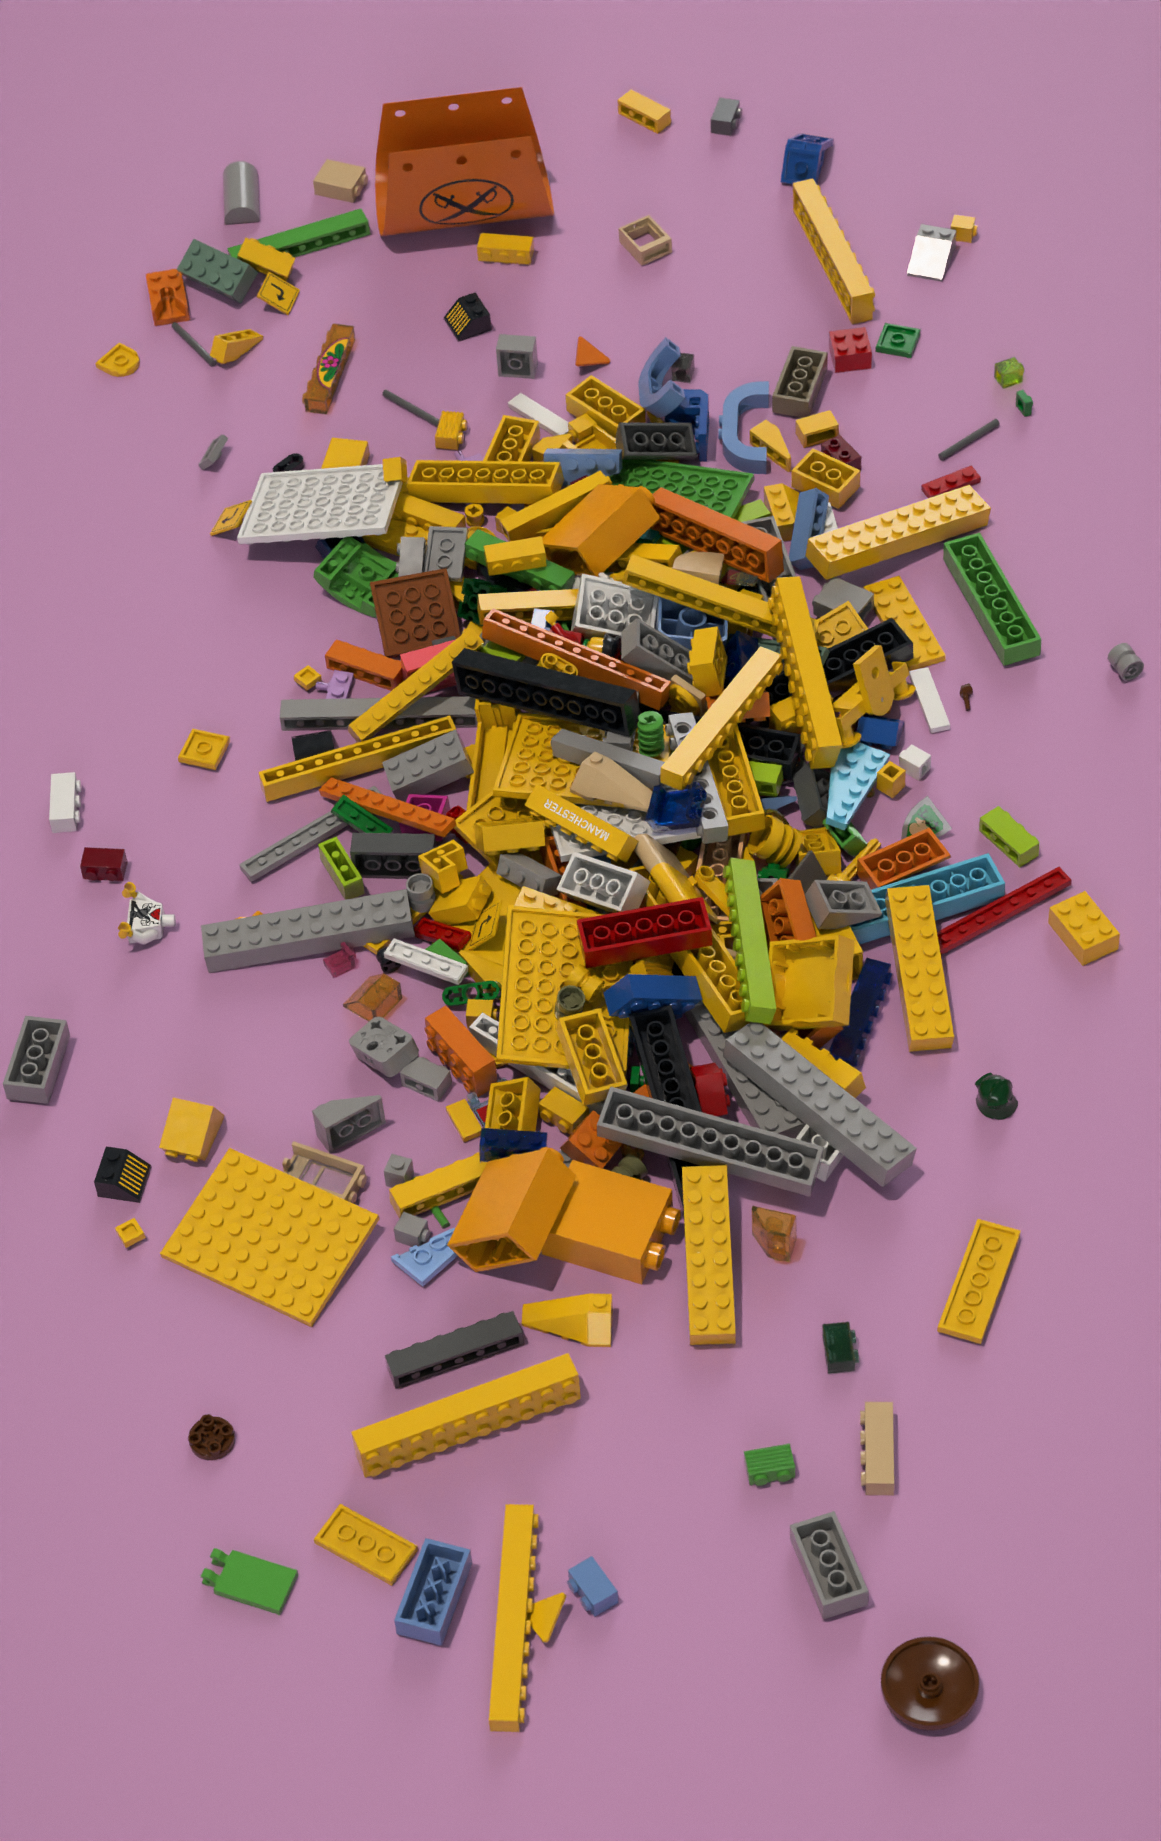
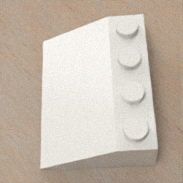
(610, 607)

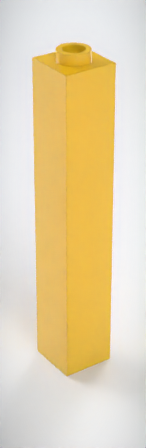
(550, 509)

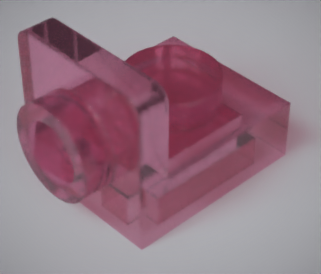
(341, 961)

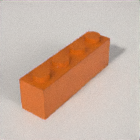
(364, 664)

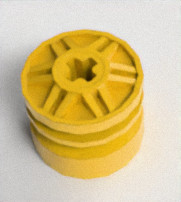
(776, 842)

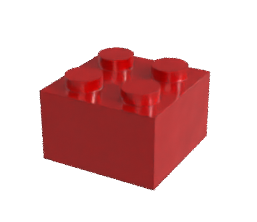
(850, 349)
(710, 1090)

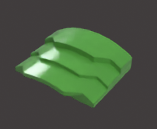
(349, 571)

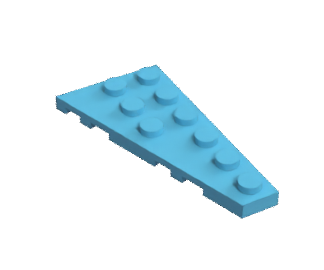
(851, 782)

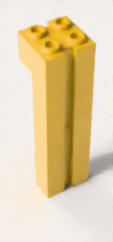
(491, 742)

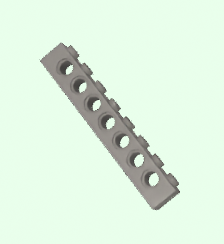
(713, 823)

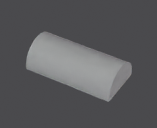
(241, 193)

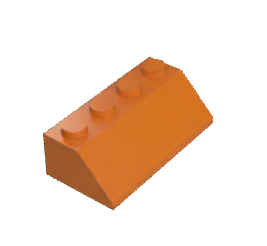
(901, 859)

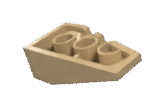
(606, 780)

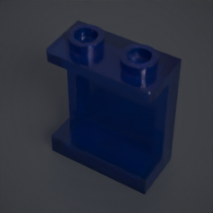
(676, 808)

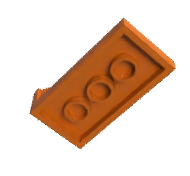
(167, 297)

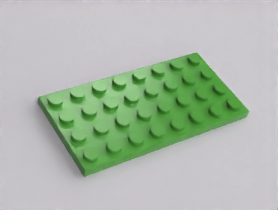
(710, 487)

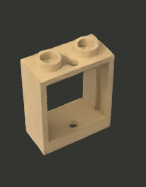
(649, 252)

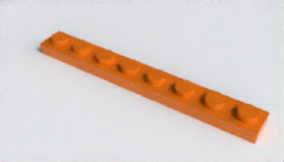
(389, 807)

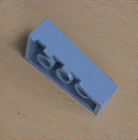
(582, 462)

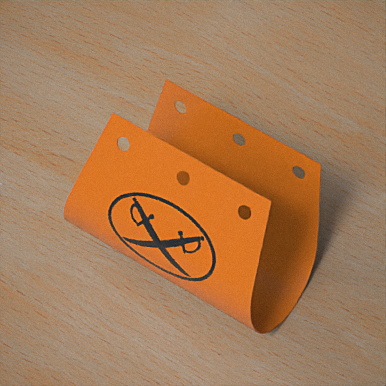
(459, 164)

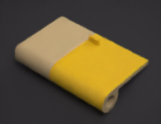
(668, 872)

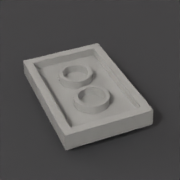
(446, 550)

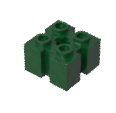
(471, 589)

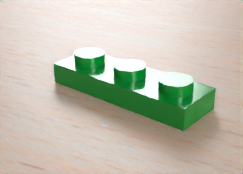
(359, 817)

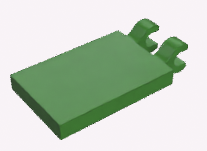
(250, 1580)

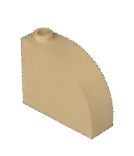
(701, 564)

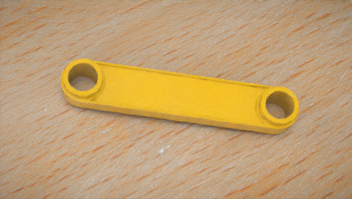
(713, 887)

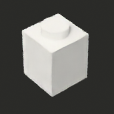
(915, 762)

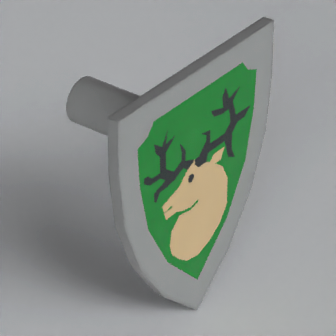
(923, 816)

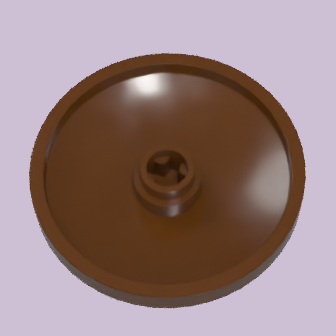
(929, 1683)

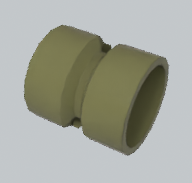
(569, 1001)
(631, 1167)

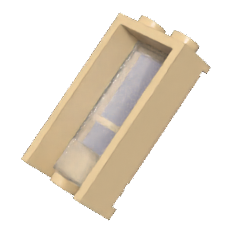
(326, 1171)

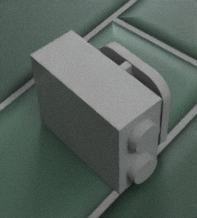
(837, 593)

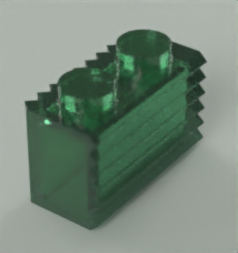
(838, 1347)

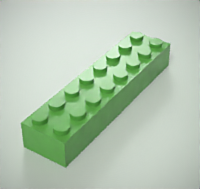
(992, 599)

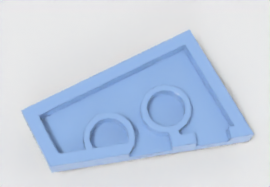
(428, 1259)

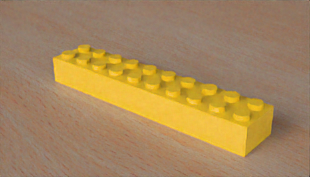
(833, 251)
(897, 532)
(805, 673)
(711, 966)
(466, 1415)

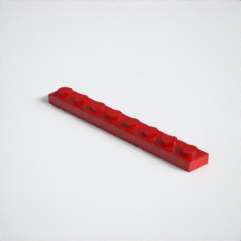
(1002, 909)

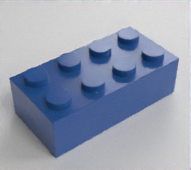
(646, 992)

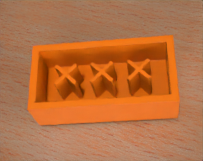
(460, 1051)

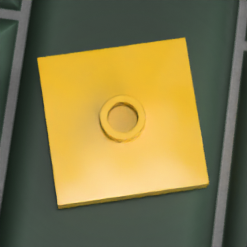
(204, 749)

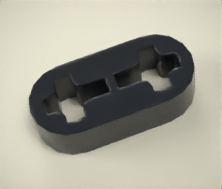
(290, 463)

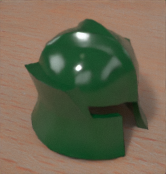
(995, 1096)

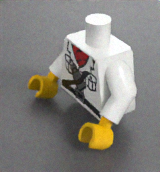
(145, 918)

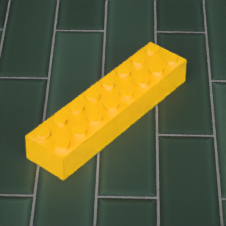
(484, 481)
(919, 968)
(708, 1255)

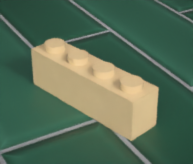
(878, 1448)

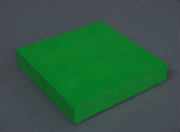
(898, 340)

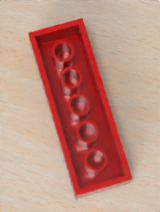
(644, 932)

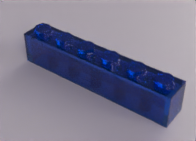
(864, 1006)

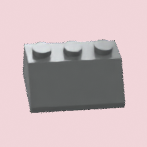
(812, 794)

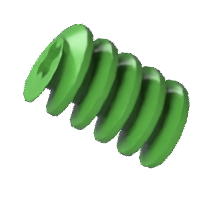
(650, 734)

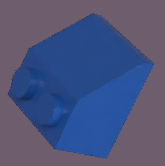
(880, 730)

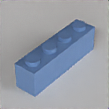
(808, 523)

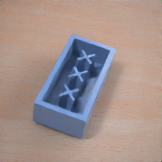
(433, 1591)

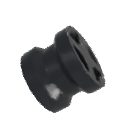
(386, 965)

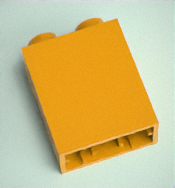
(600, 528)
(512, 1210)
(612, 1223)

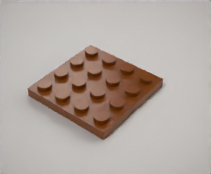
(414, 611)

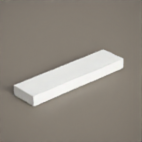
(532, 410)
(929, 700)
(426, 961)

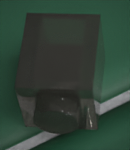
(683, 368)

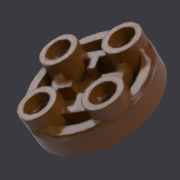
(211, 1437)

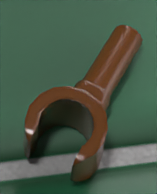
(966, 690)

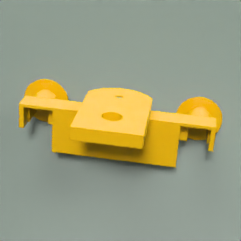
(871, 693)

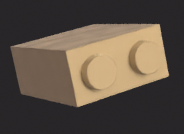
(340, 181)

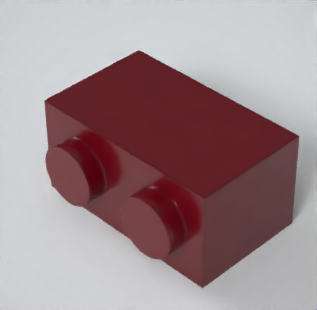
(103, 864)

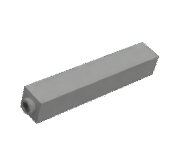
(578, 747)

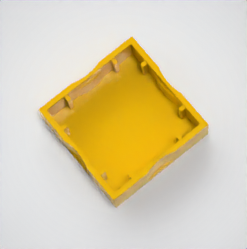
(811, 982)

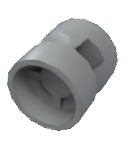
(1125, 661)
(420, 892)

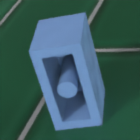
(592, 1586)

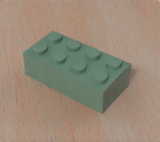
(217, 271)

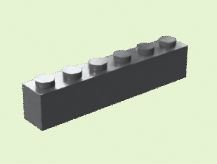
(454, 1349)

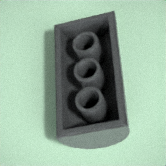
(656, 441)

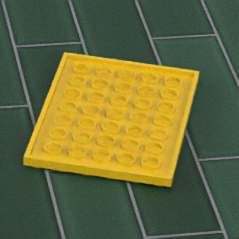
(531, 759)
(537, 960)
(270, 1237)

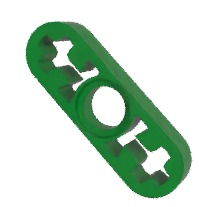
(480, 995)

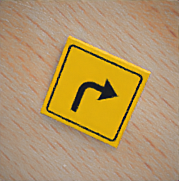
(278, 293)
(231, 518)
(486, 925)

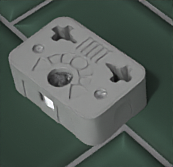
(384, 1046)

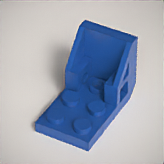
(804, 157)
(694, 410)

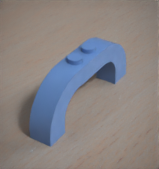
(652, 396)
(738, 401)

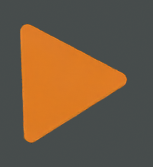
(588, 354)

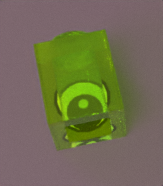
(1008, 372)

